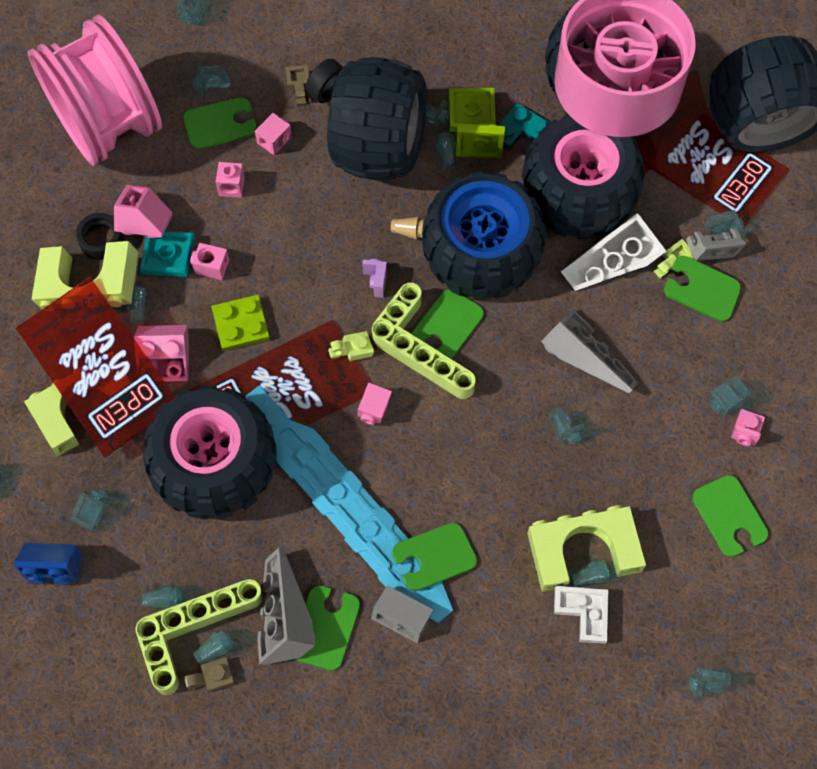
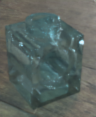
(192, 10)
(729, 396)

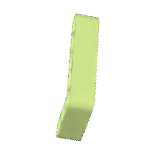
(418, 348)
(189, 623)

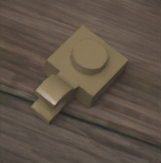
(297, 80)
(215, 676)

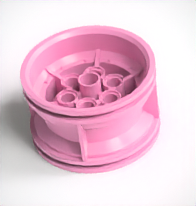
(95, 89)

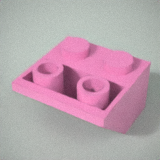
(141, 213)
(166, 349)

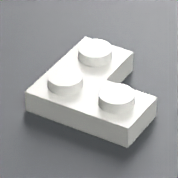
(589, 605)

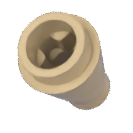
(408, 227)

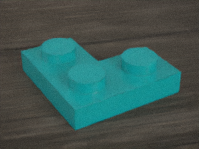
(521, 122)

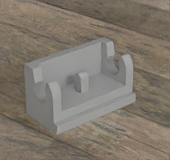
(715, 246)
(402, 614)

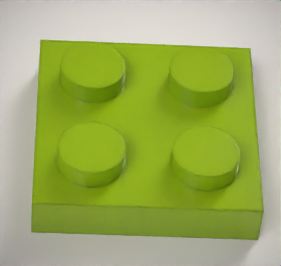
(471, 106)
(480, 141)
(240, 323)

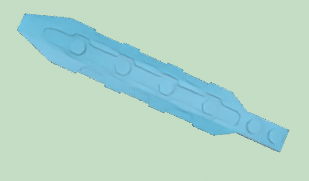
(345, 503)

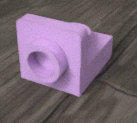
(378, 277)

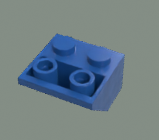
(49, 563)

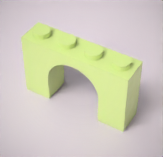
(114, 280)
(49, 413)
(612, 526)

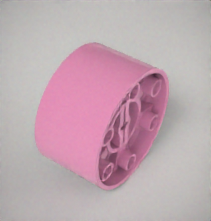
(613, 84)

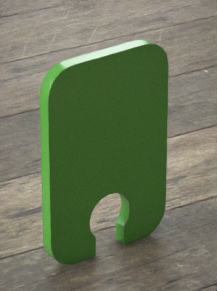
(215, 123)
(707, 290)
(451, 320)
(725, 510)
(441, 554)
(330, 629)

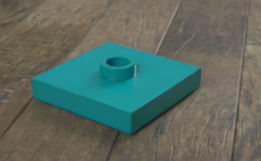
(167, 254)

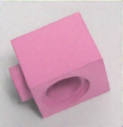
(273, 133)
(230, 179)
(214, 269)
(373, 404)

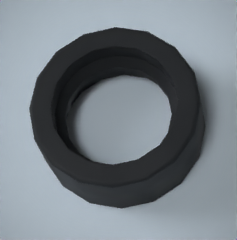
(322, 80)
(86, 225)

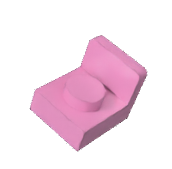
(747, 428)

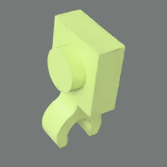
(677, 250)
(354, 345)

